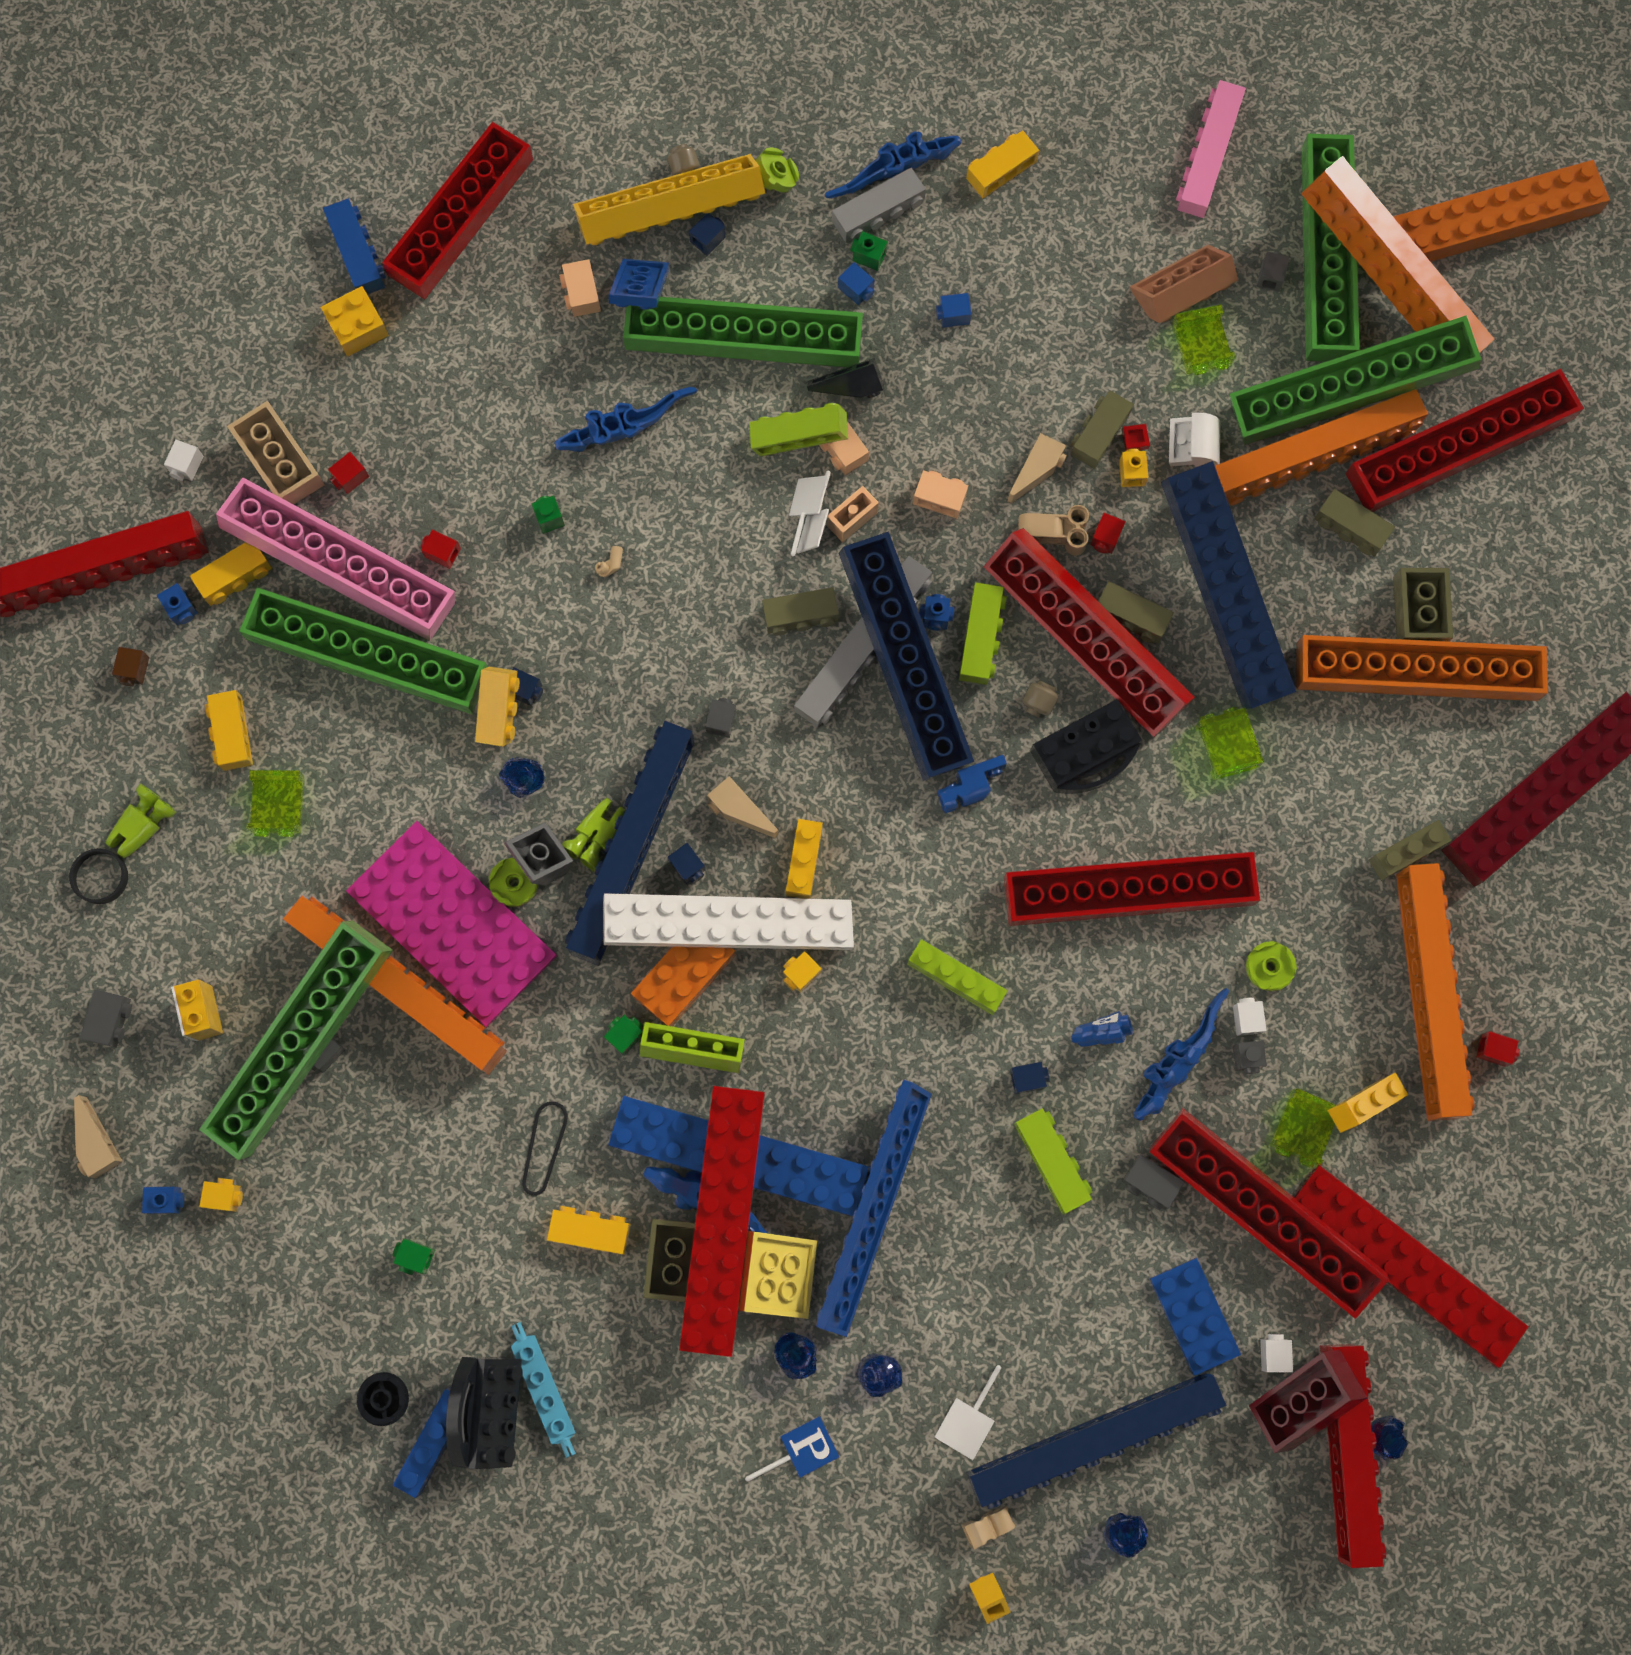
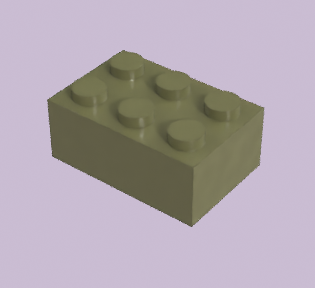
(1423, 604)
(669, 1260)

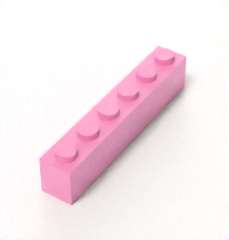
(1211, 148)

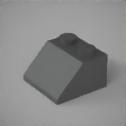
(540, 855)

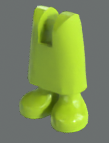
(135, 823)
(596, 831)

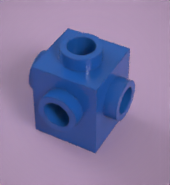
(936, 620)

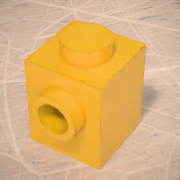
(1133, 468)
(800, 972)
(221, 1195)
(989, 1598)

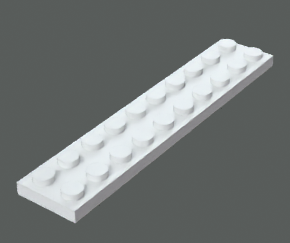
(727, 922)

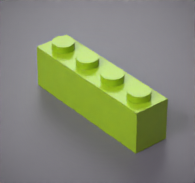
(798, 429)
(981, 634)
(957, 977)
(691, 1047)
(1052, 1160)

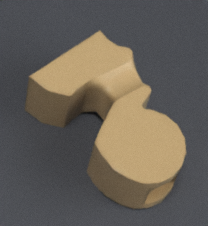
(989, 1527)

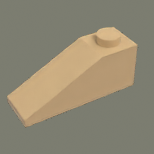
(1040, 464)
(737, 807)
(92, 1142)

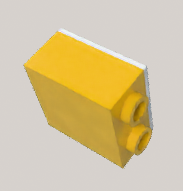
(197, 1010)

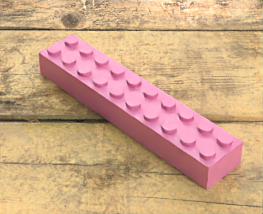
(336, 559)

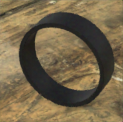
(78, 862)

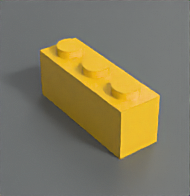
(1002, 163)
(230, 573)
(496, 706)
(228, 730)
(804, 859)
(1367, 1102)
(589, 1230)

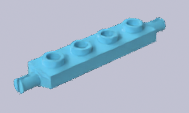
(543, 1390)

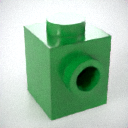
(869, 250)
(548, 514)
(624, 1033)
(412, 1256)

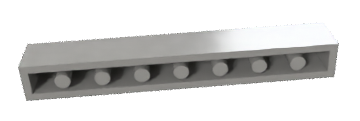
(850, 658)

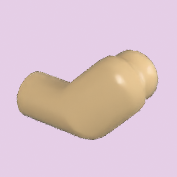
(612, 565)

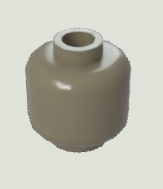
(682, 159)
(1040, 698)

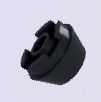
(382, 1399)

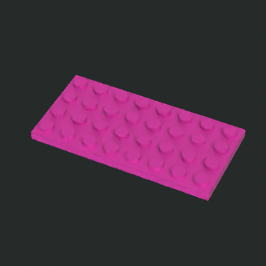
(451, 924)

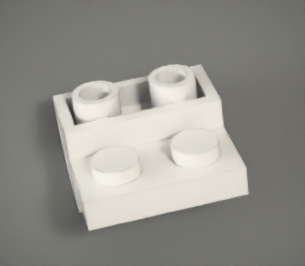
(1194, 440)

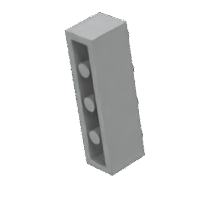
(879, 205)

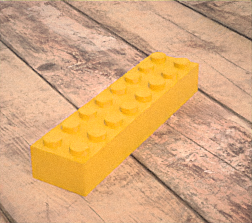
(669, 199)

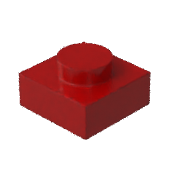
(1136, 437)

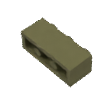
(1101, 428)
(1354, 523)
(800, 611)
(1136, 613)
(1410, 850)

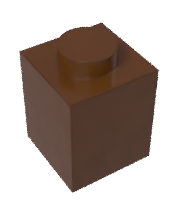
(130, 666)

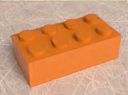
(680, 980)

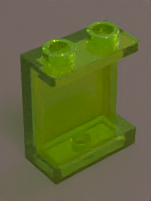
(1202, 340)
(1230, 742)
(276, 802)
(1304, 1128)

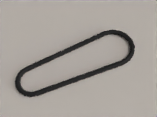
(555, 1151)

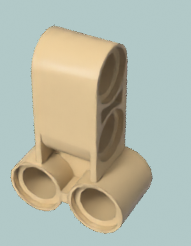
(1058, 528)

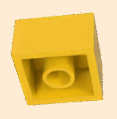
(354, 321)

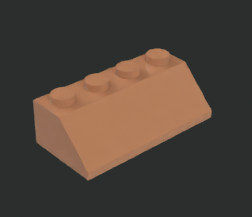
(1185, 283)

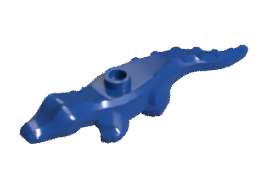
(897, 159)
(619, 424)
(1178, 1062)
(686, 1189)

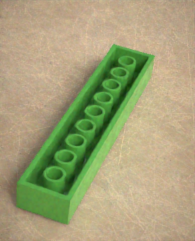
(1328, 265)
(745, 331)
(1356, 380)
(363, 650)
(295, 1039)

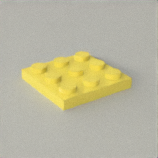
(778, 1275)

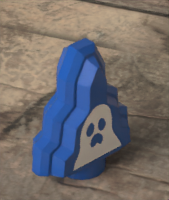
(1103, 1030)

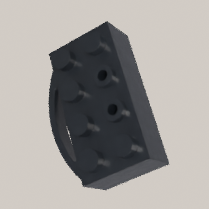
(1087, 749)
(483, 1412)

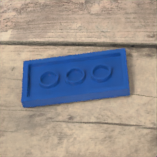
(639, 283)
(1195, 1316)

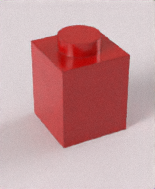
(347, 473)
(1107, 533)
(440, 548)
(1498, 1049)

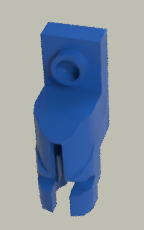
(971, 784)

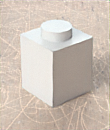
(183, 461)
(1249, 1017)
(1276, 1354)

